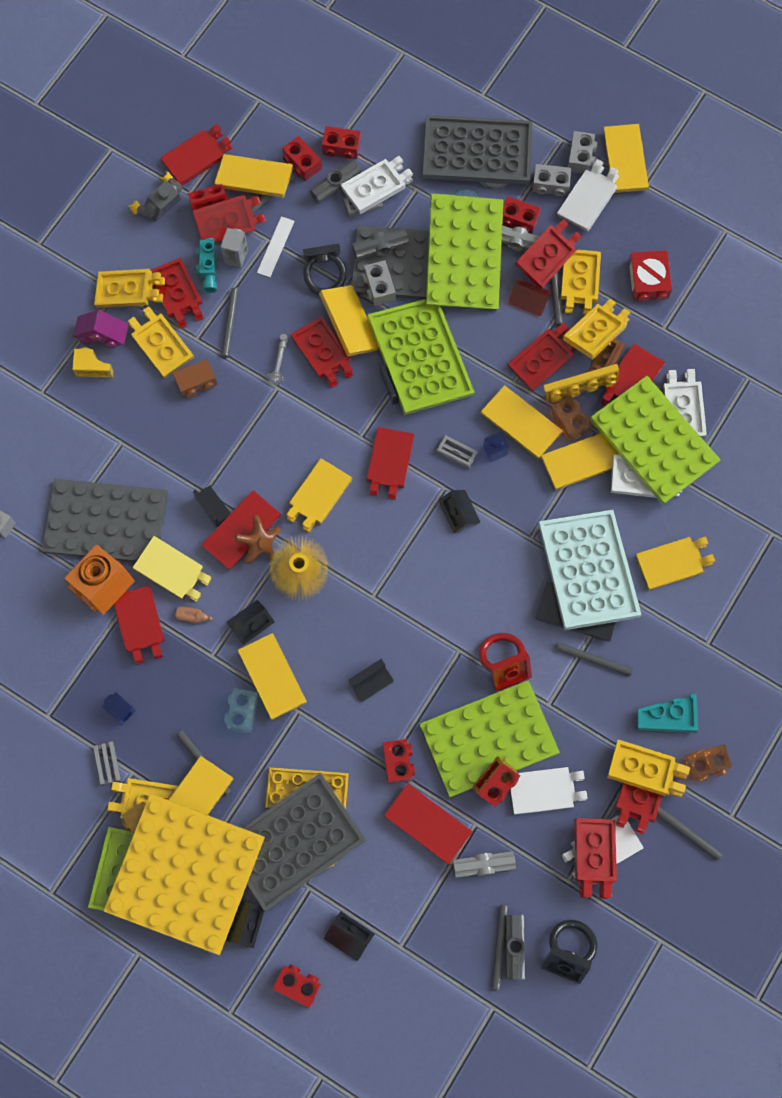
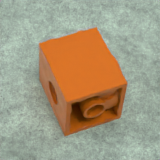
(99, 580)

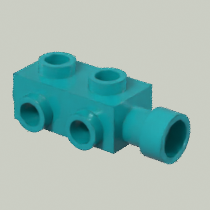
(207, 264)

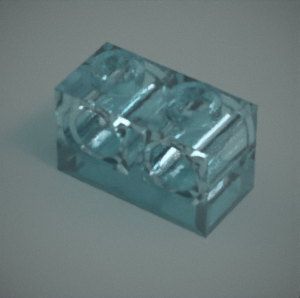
(246, 711)

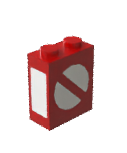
(650, 275)

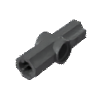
(327, 187)
(380, 244)
(515, 961)

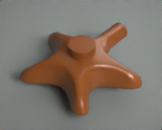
(259, 540)

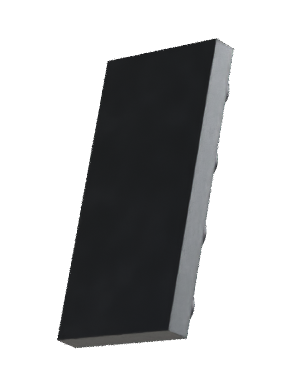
(550, 613)

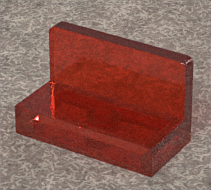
(529, 297)

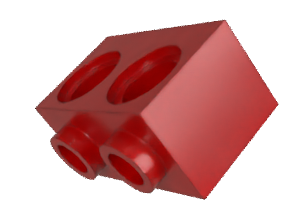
(342, 138)
(304, 157)
(207, 196)
(521, 211)
(393, 761)
(492, 779)
(295, 991)

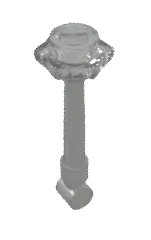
(275, 377)

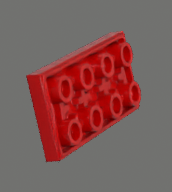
(240, 521)
(428, 824)

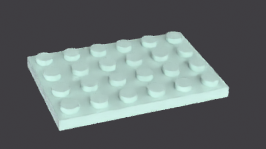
(589, 570)

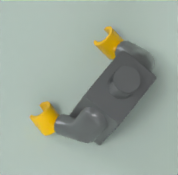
(159, 200)

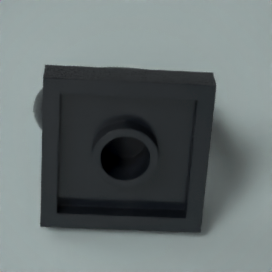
(320, 255)
(566, 963)

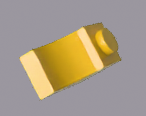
(87, 365)

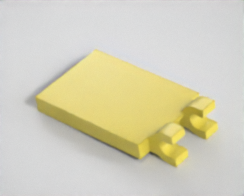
(171, 569)

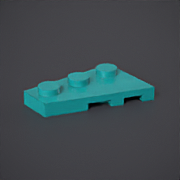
(672, 716)

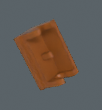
(608, 355)

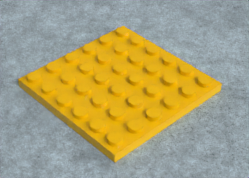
(184, 874)

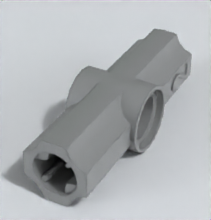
(517, 238)
(484, 864)

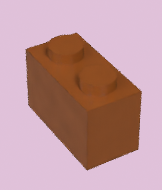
(195, 379)

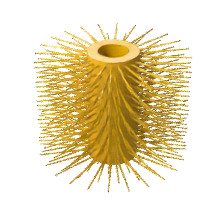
(299, 568)

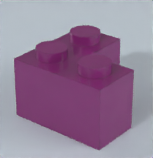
(100, 327)

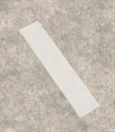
(275, 246)

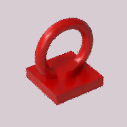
(510, 670)

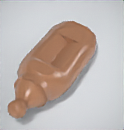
(191, 615)

